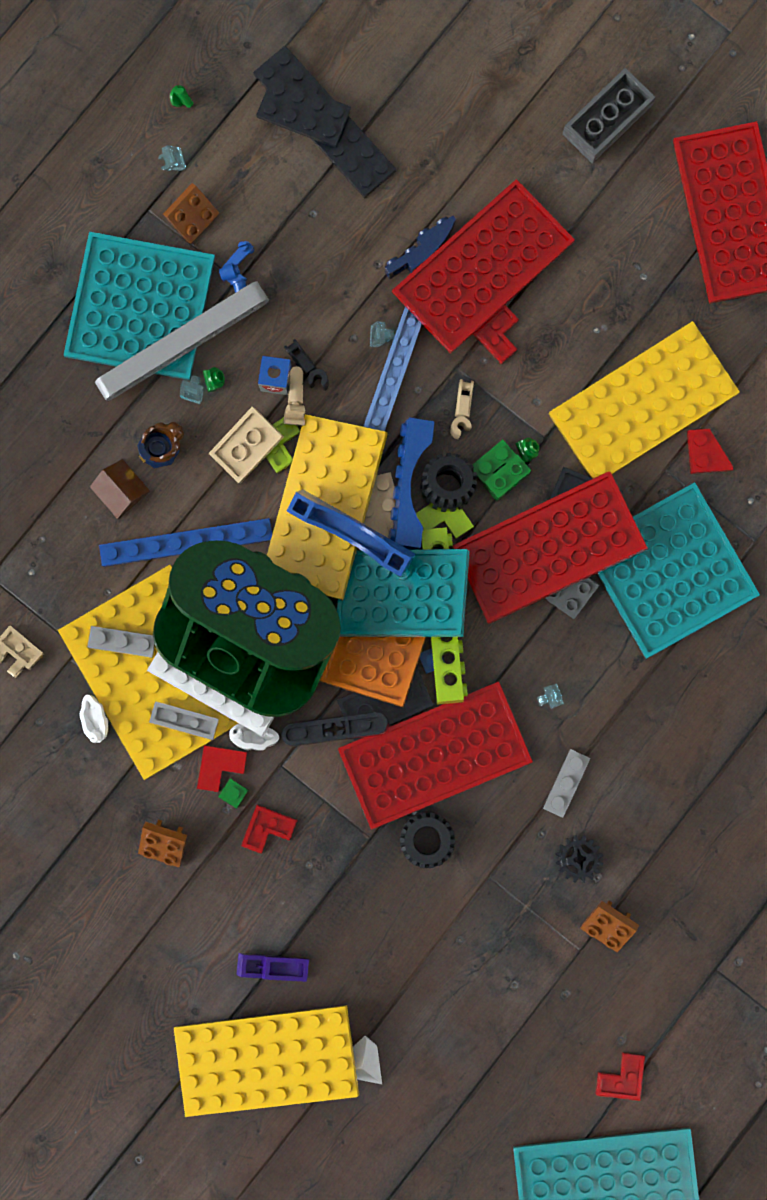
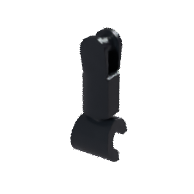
(307, 365)

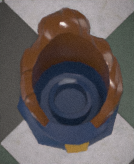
(160, 444)

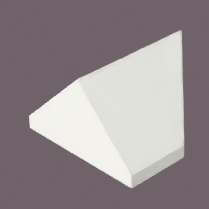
(367, 1061)

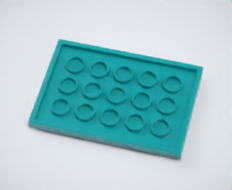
(418, 604)

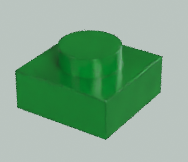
(233, 793)

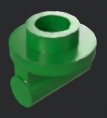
(179, 97)
(214, 379)
(528, 449)

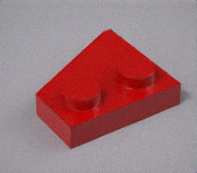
(706, 453)

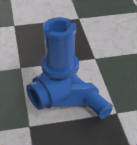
(231, 270)

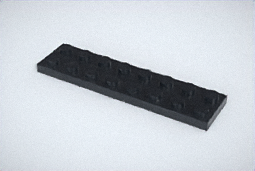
(355, 153)

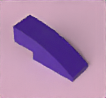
(272, 967)

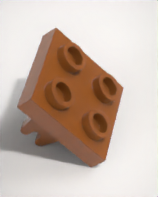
(191, 213)
(162, 843)
(609, 926)

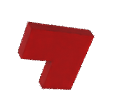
(492, 334)
(218, 760)
(265, 822)
(627, 1084)

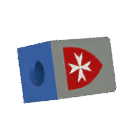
(274, 385)

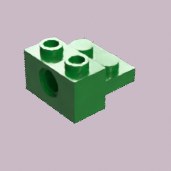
(507, 476)

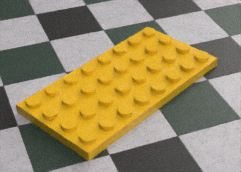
(644, 402)
(340, 468)
(266, 1061)

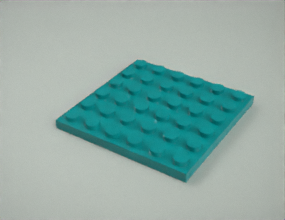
(134, 297)
(683, 576)

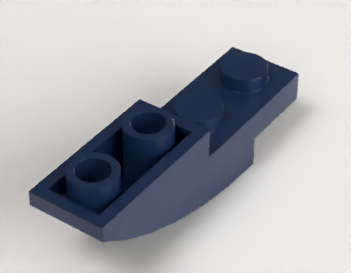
(427, 241)

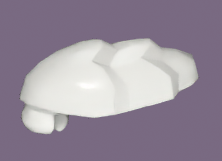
(93, 719)
(248, 740)

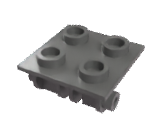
(574, 597)

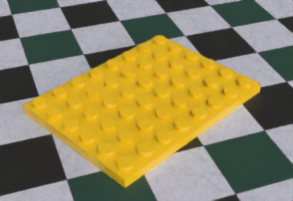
(126, 685)

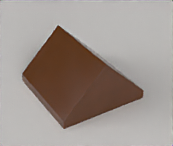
(119, 488)

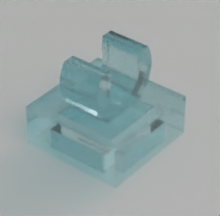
(173, 158)
(379, 334)
(192, 390)
(551, 696)

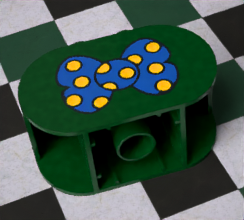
(246, 627)

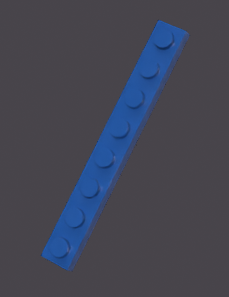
(176, 543)

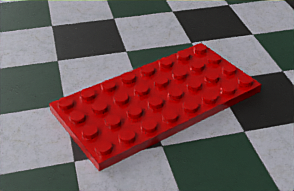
(727, 207)
(483, 266)
(551, 547)
(435, 755)

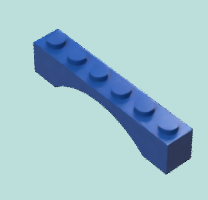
(406, 526)
(377, 546)

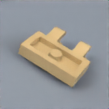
(20, 648)

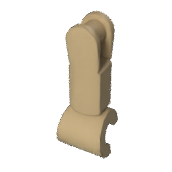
(462, 409)
(295, 410)

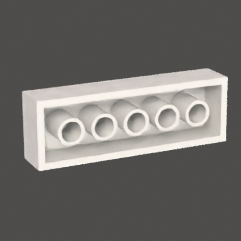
(210, 697)

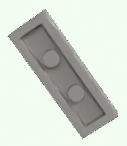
(121, 641)
(184, 720)
(566, 783)

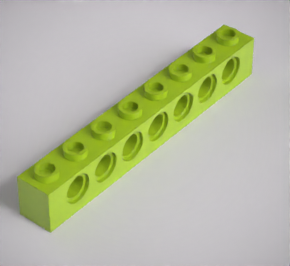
(445, 694)

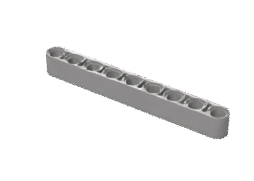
(181, 341)

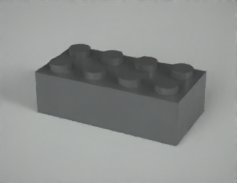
(608, 115)

